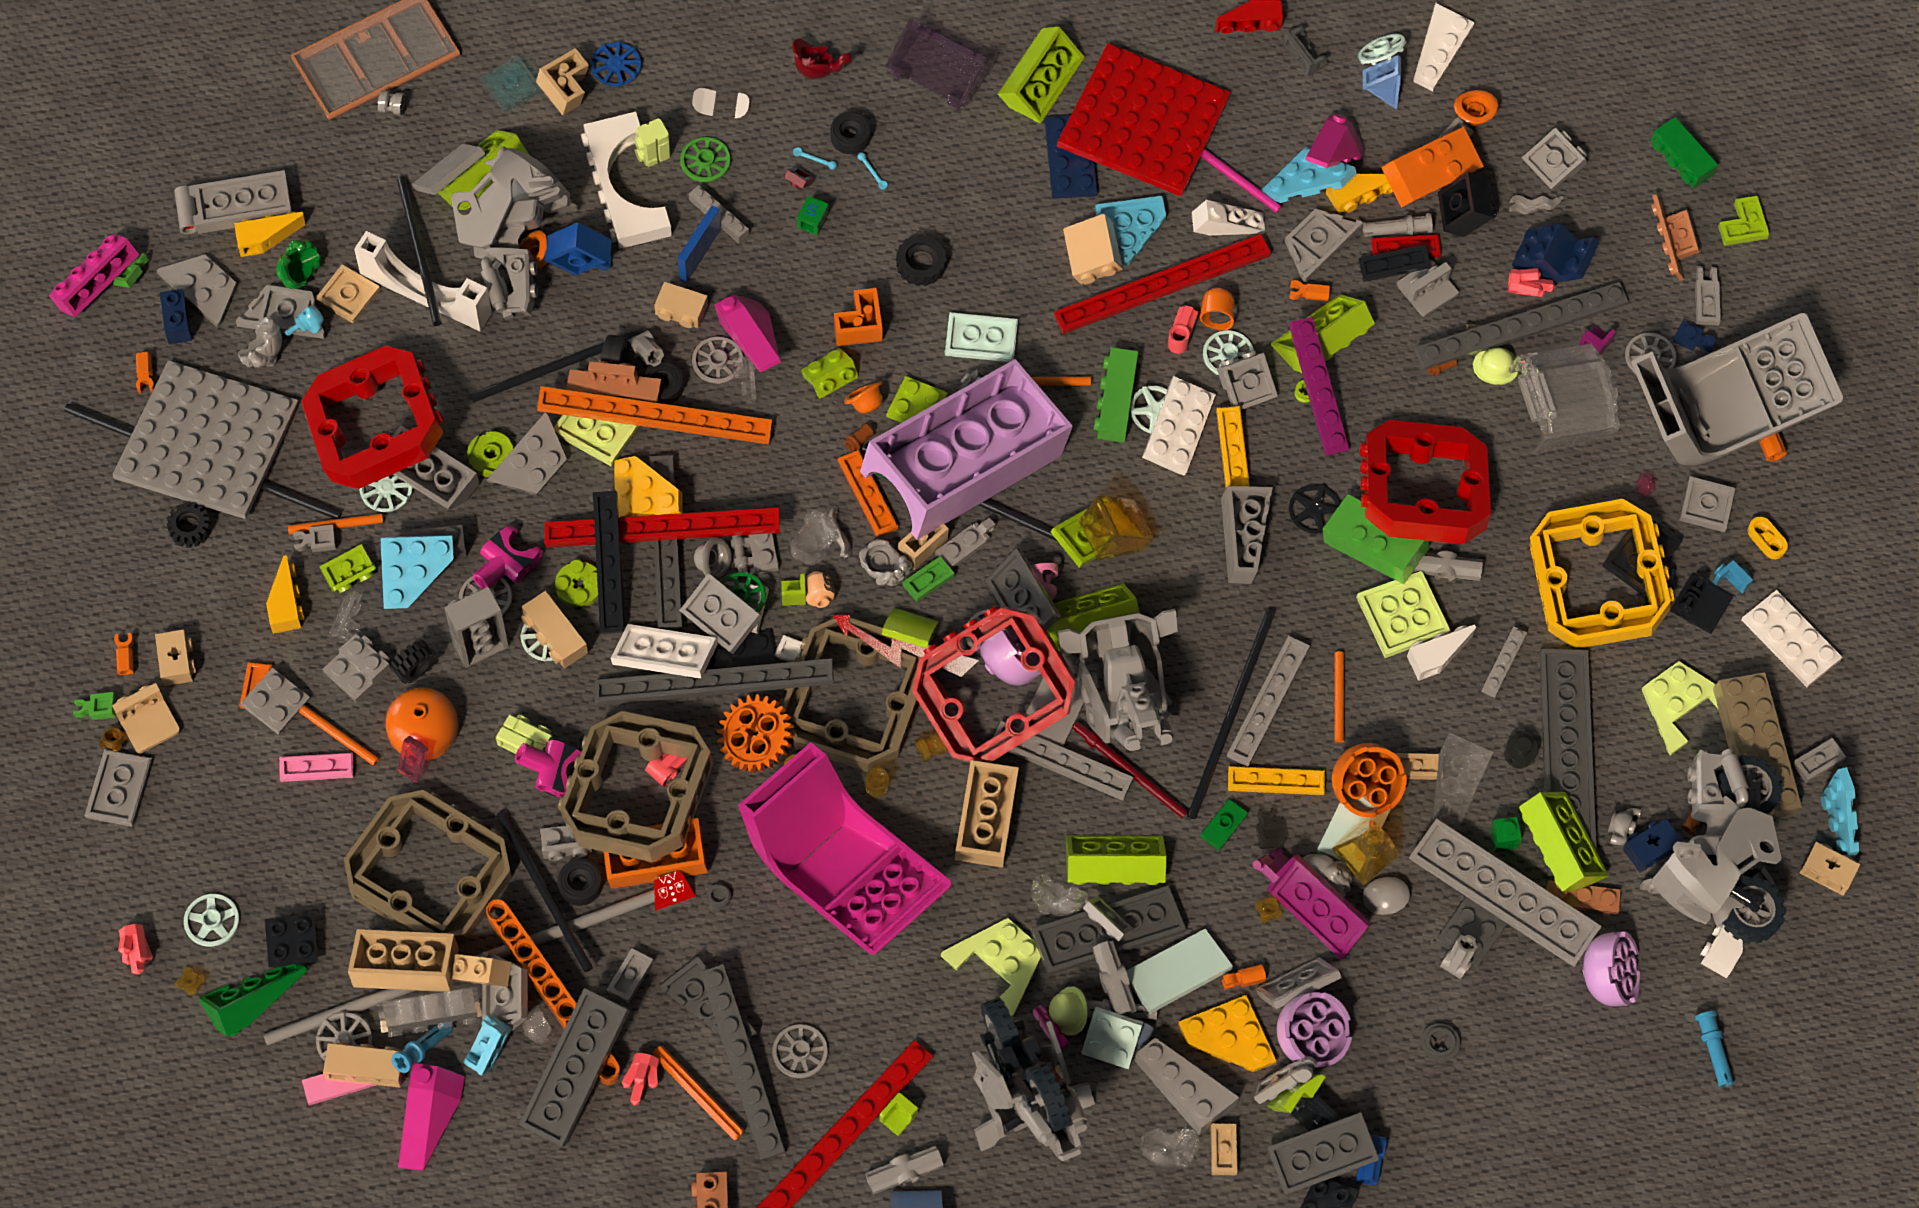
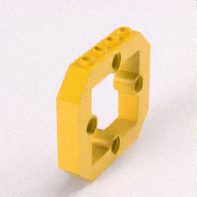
(1597, 628)

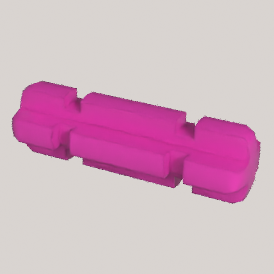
(1041, 1014)

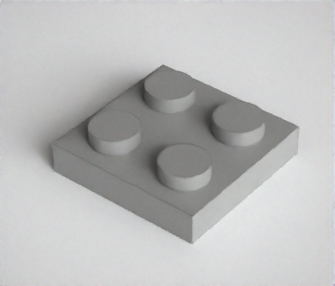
(1707, 504)
(275, 701)

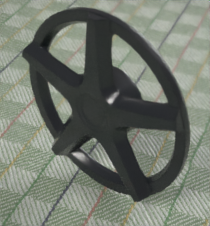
(1313, 509)

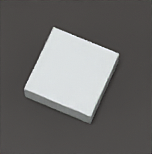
(788, 649)

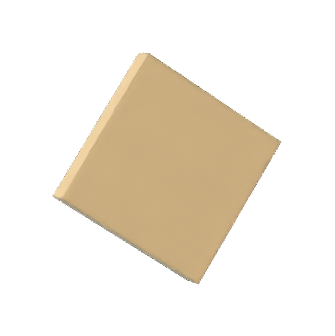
(347, 294)

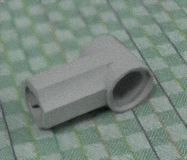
(646, 348)
(1459, 957)

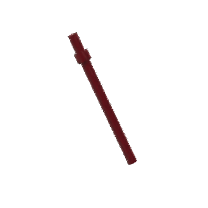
(1094, 740)

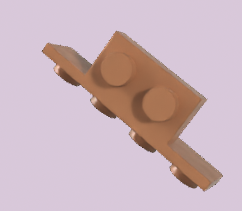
(1678, 236)
(614, 381)

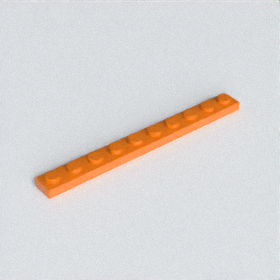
(654, 415)

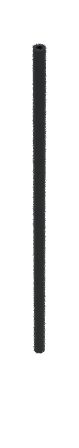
(267, 487)

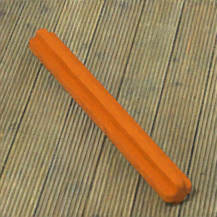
(696, 1090)

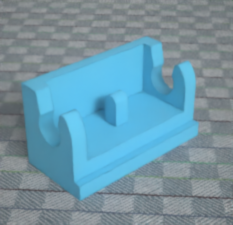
(487, 1045)

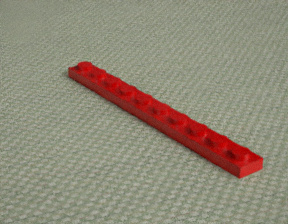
(1161, 284)
(668, 527)
(848, 1128)

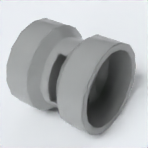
(391, 102)

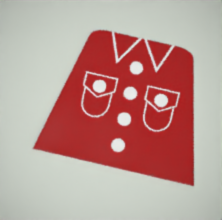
(671, 890)

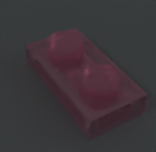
(412, 759)

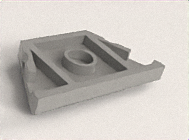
(1318, 240)
(203, 284)
(282, 306)
(532, 459)
(510, 1002)

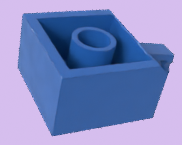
(578, 249)

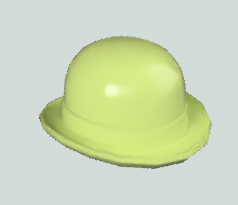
(1494, 366)
(1069, 1010)

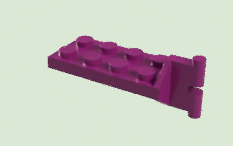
(1313, 901)

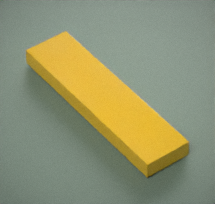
(1232, 446)
(1276, 780)

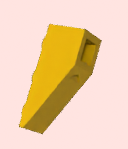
(1358, 190)
(263, 234)
(282, 602)

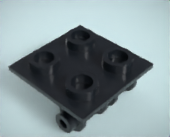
(1701, 603)
(291, 940)
(1330, 1195)

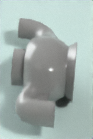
(1622, 825)

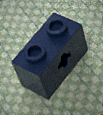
(175, 316)
(1647, 855)

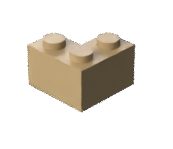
(560, 80)

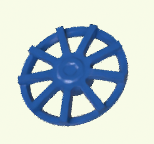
(615, 63)

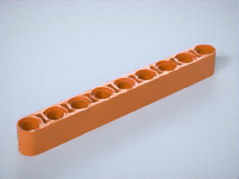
(542, 983)

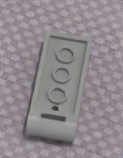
(230, 201)

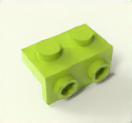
(830, 372)
(347, 568)

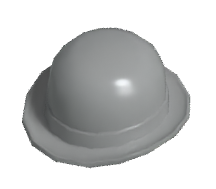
(713, 557)

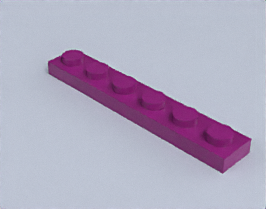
(1318, 386)

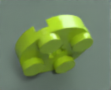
(486, 443)
(565, 584)

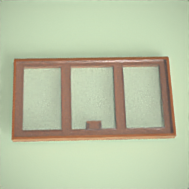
(374, 56)

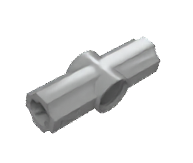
(1448, 565)
(1114, 978)
(904, 1169)

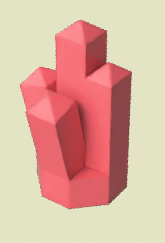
(1528, 283)
(134, 947)
(642, 1068)

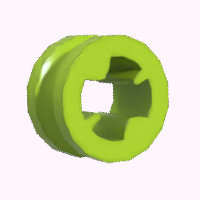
(1301, 397)

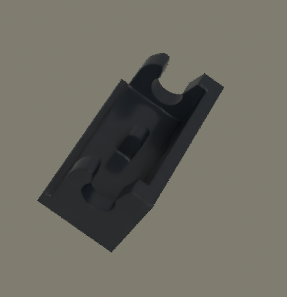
(1314, 1113)

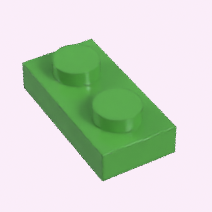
(928, 579)

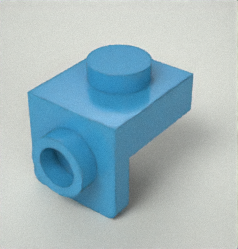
(1737, 576)

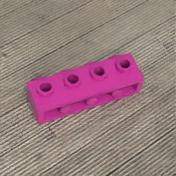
(93, 274)

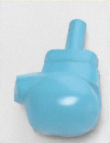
(308, 319)

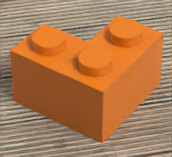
(860, 325)

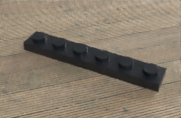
(608, 562)

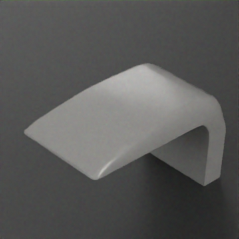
(1740, 391)

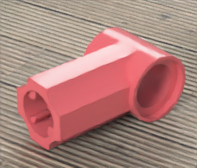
(1182, 329)
(665, 768)

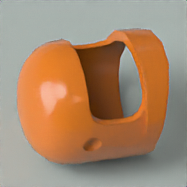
(1219, 301)

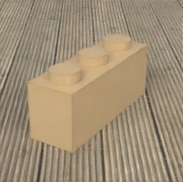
(553, 630)
(361, 1064)

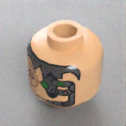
(819, 589)

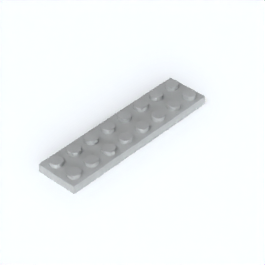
(1505, 892)

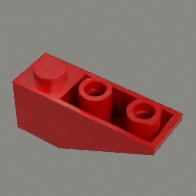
(1252, 16)

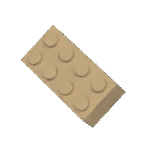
(986, 814)
(402, 960)

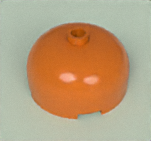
(434, 728)
(1379, 774)

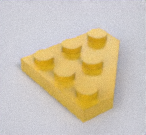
(644, 491)
(1230, 1034)

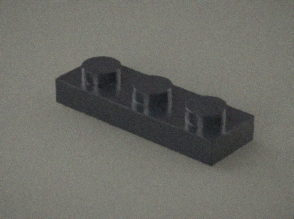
(1394, 263)

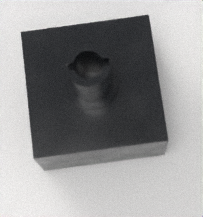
(1466, 204)

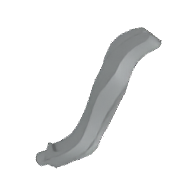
(1528, 206)
(1695, 418)
(846, 548)

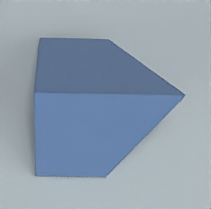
(1384, 80)

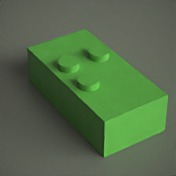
(1362, 540)

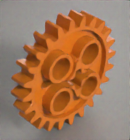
(774, 739)

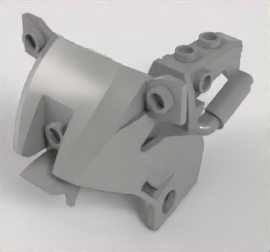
(502, 217)
(1123, 675)

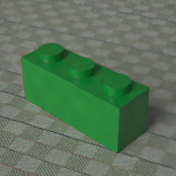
(1684, 153)

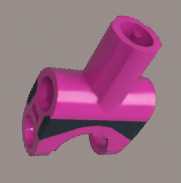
(505, 560)
(549, 764)

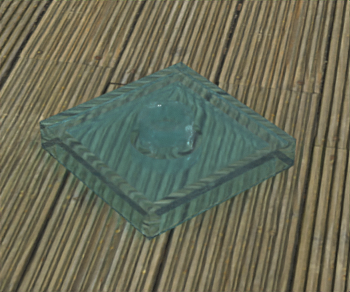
(511, 84)

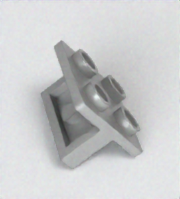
(1428, 288)

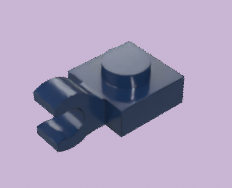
(1691, 336)

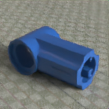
(1370, 1173)

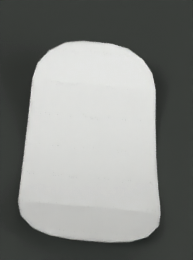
(704, 101)

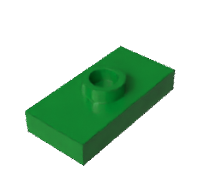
(1224, 825)

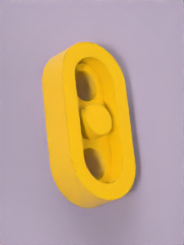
(1768, 538)

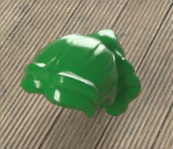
(297, 264)

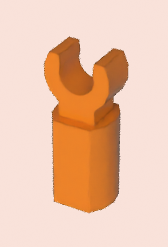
(1309, 291)
(144, 371)
(124, 655)
(1245, 977)

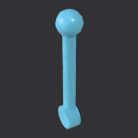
(798, 152)
(882, 184)

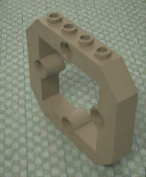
(848, 748)
(387, 825)
(633, 839)

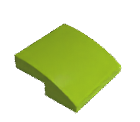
(910, 627)
(1288, 1099)

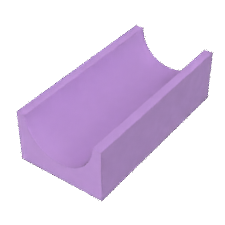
(969, 446)

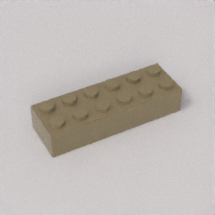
(1754, 730)

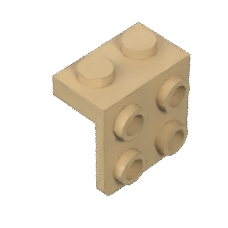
(146, 718)

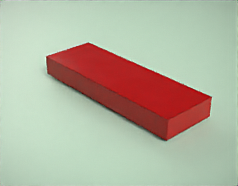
(1388, 244)

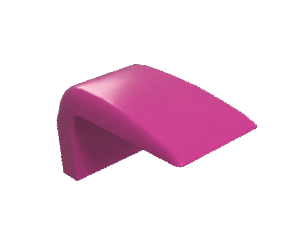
(861, 875)

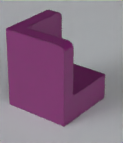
(1598, 339)

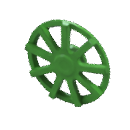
(705, 160)

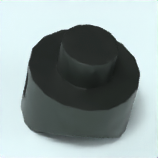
(1521, 750)

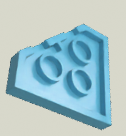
(1307, 178)
(1134, 223)
(412, 565)
(1843, 820)

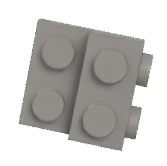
(1555, 158)
(1247, 380)
(357, 667)

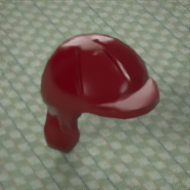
(814, 61)

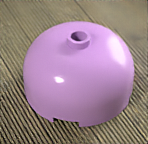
(1003, 658)
(1608, 966)
(1314, 1027)

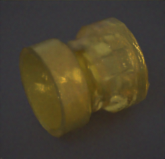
(930, 746)
(877, 777)

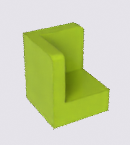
(794, 592)
(898, 1114)

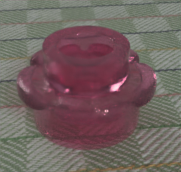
(1644, 485)

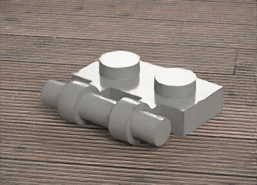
(762, 552)

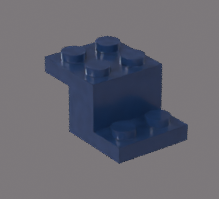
(1555, 253)

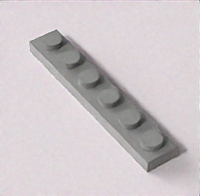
(1268, 701)
(1072, 765)

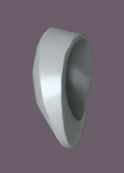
(1386, 896)

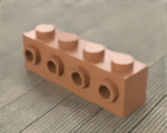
(710, 1190)

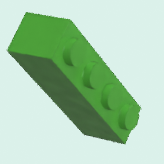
(1117, 394)

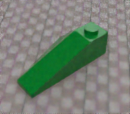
(240, 1006)

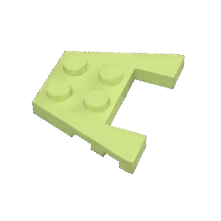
(1673, 696)
(1006, 952)

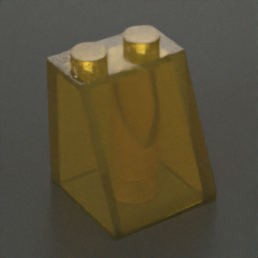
(1115, 527)

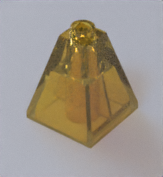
(1366, 851)

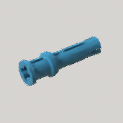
(1712, 1037)
(415, 1050)

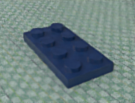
(1069, 173)

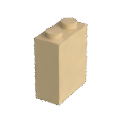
(1093, 249)

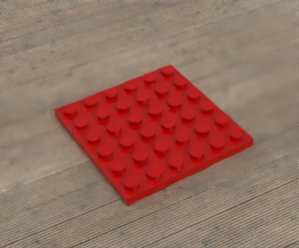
(1144, 119)

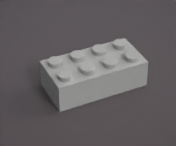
(476, 626)

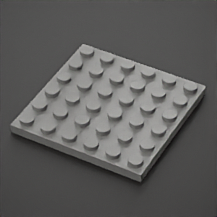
(206, 439)

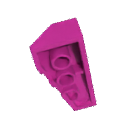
(1336, 143)
(750, 329)
(429, 1107)

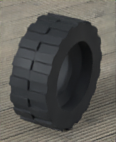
(921, 243)

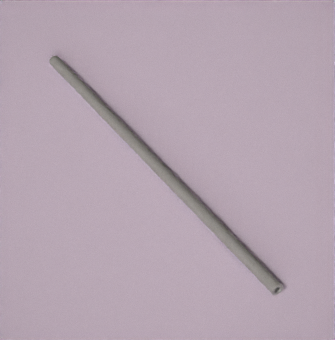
(502, 951)

